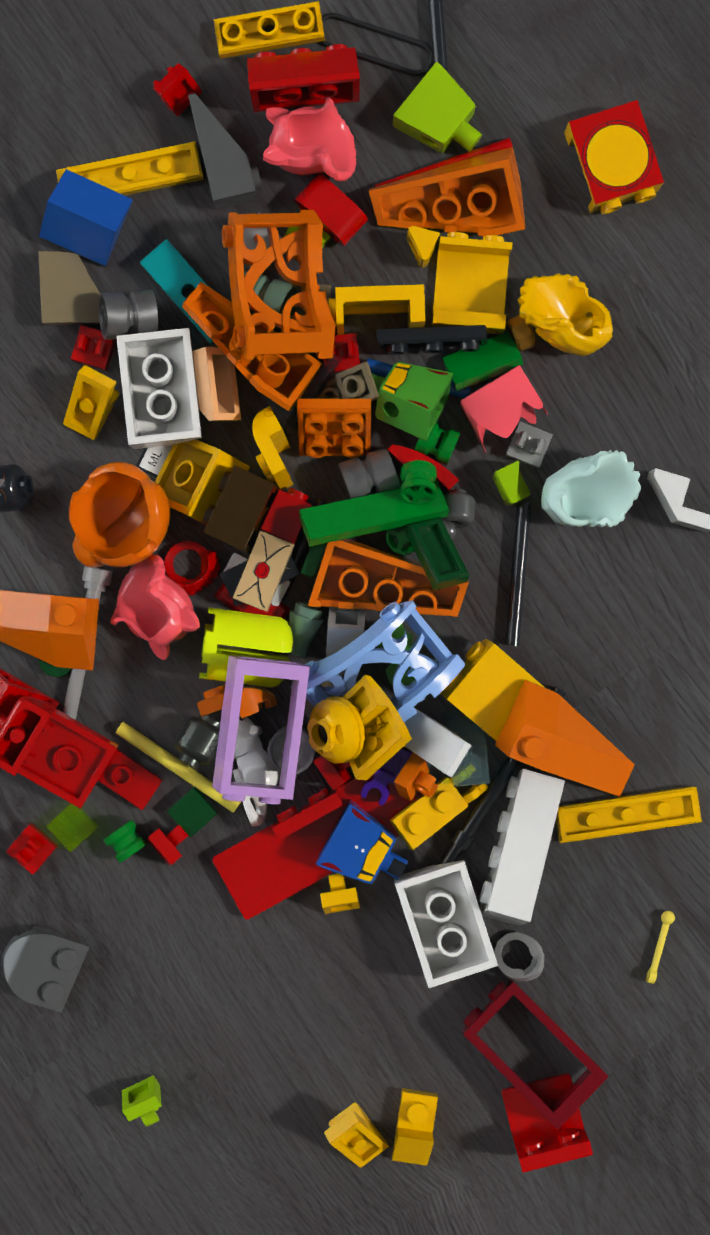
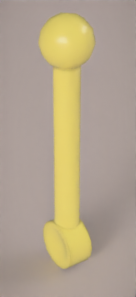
(667, 918)

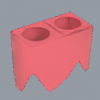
(501, 405)

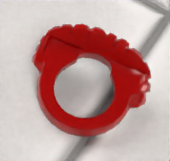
(209, 567)

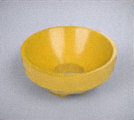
(342, 727)

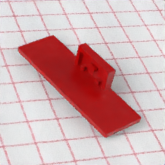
(285, 854)

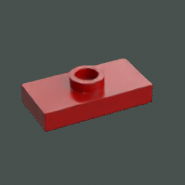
(130, 779)

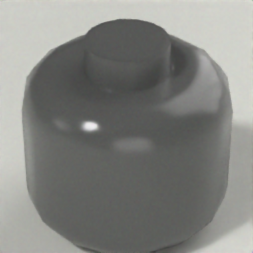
(460, 507)

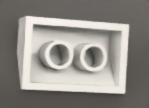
(159, 388)
(445, 922)

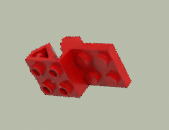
(48, 743)

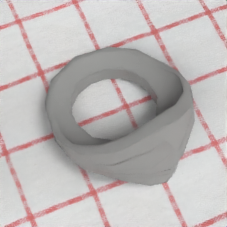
(536, 966)

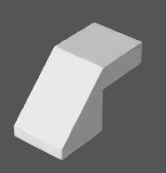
(671, 493)

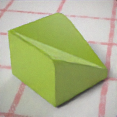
(511, 484)

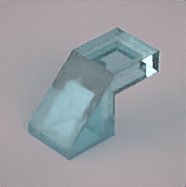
(474, 766)

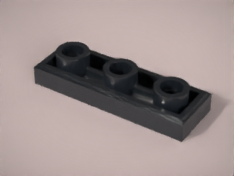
(432, 339)

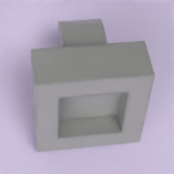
(529, 445)

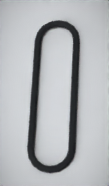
(386, 32)

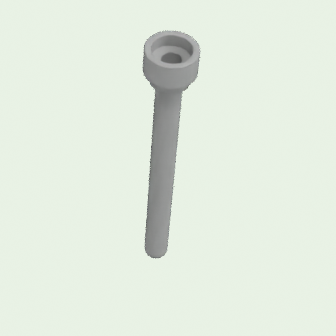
(95, 582)

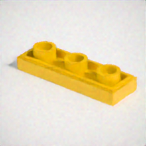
(292, 25)

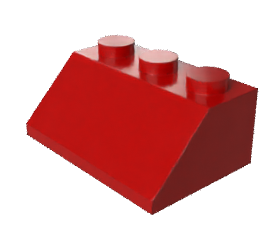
(303, 78)

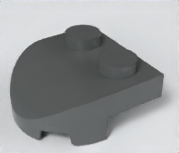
(43, 966)

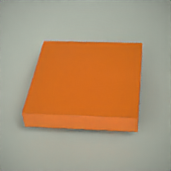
(334, 427)

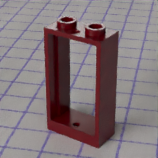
(577, 1092)

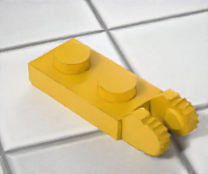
(428, 815)

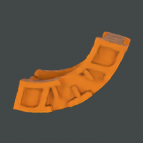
(298, 335)

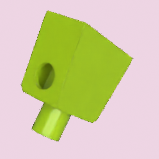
(438, 113)

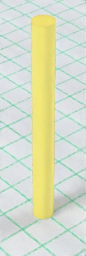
(173, 764)

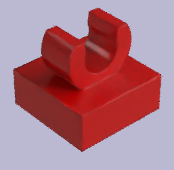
(175, 88)
(92, 348)
(350, 356)
(333, 773)
(166, 844)
(31, 848)

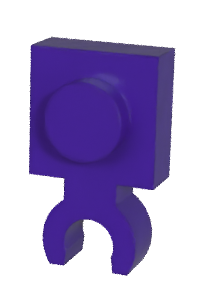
(386, 774)

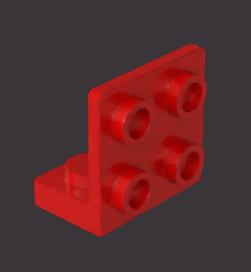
(534, 1137)

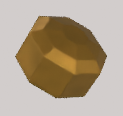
(521, 333)

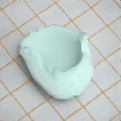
(592, 490)

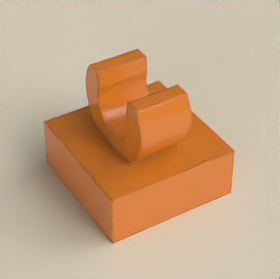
(415, 778)

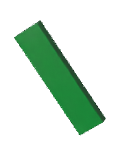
(366, 516)

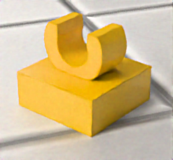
(339, 898)

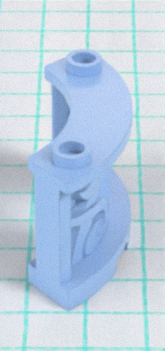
(429, 674)

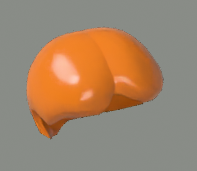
(118, 516)

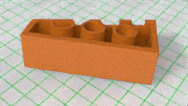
(371, 579)

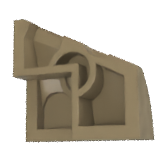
(67, 290)

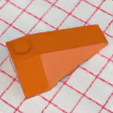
(463, 196)
(276, 376)

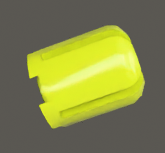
(244, 631)

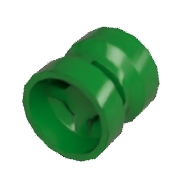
(446, 446)

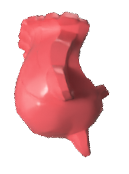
(311, 141)
(154, 606)

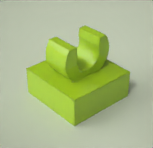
(142, 1101)

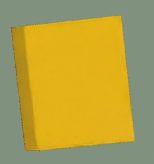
(422, 243)

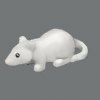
(253, 767)

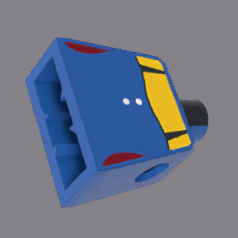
(360, 847)

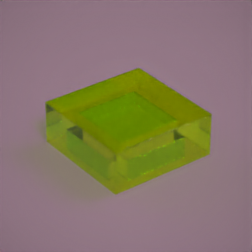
(72, 826)

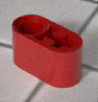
(336, 211)

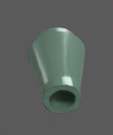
(304, 624)

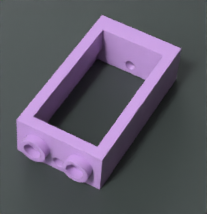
(237, 668)

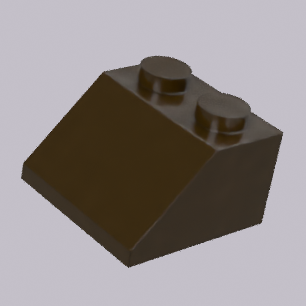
(240, 509)

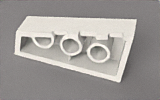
(521, 848)

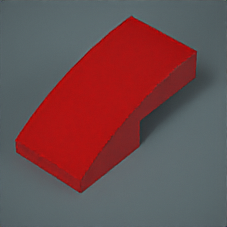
(404, 455)

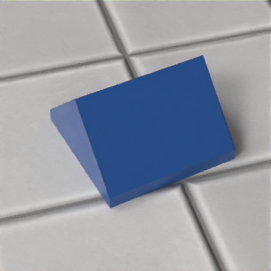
(84, 217)

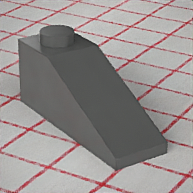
(225, 162)

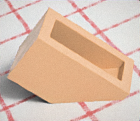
(216, 385)

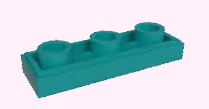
(173, 276)

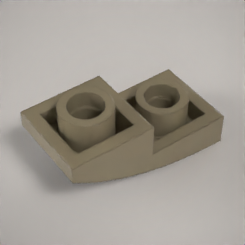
(351, 384)

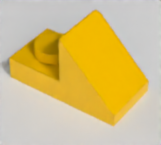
(90, 402)
(415, 1127)
(355, 1135)

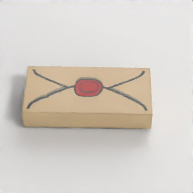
(263, 571)

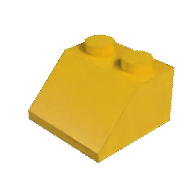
(193, 476)

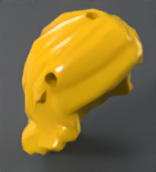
(565, 314)

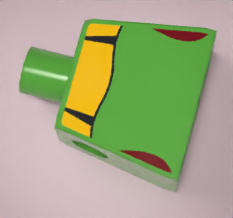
(412, 397)

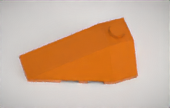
(50, 627)
(559, 740)

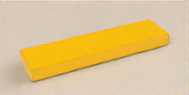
(144, 170)
(628, 814)

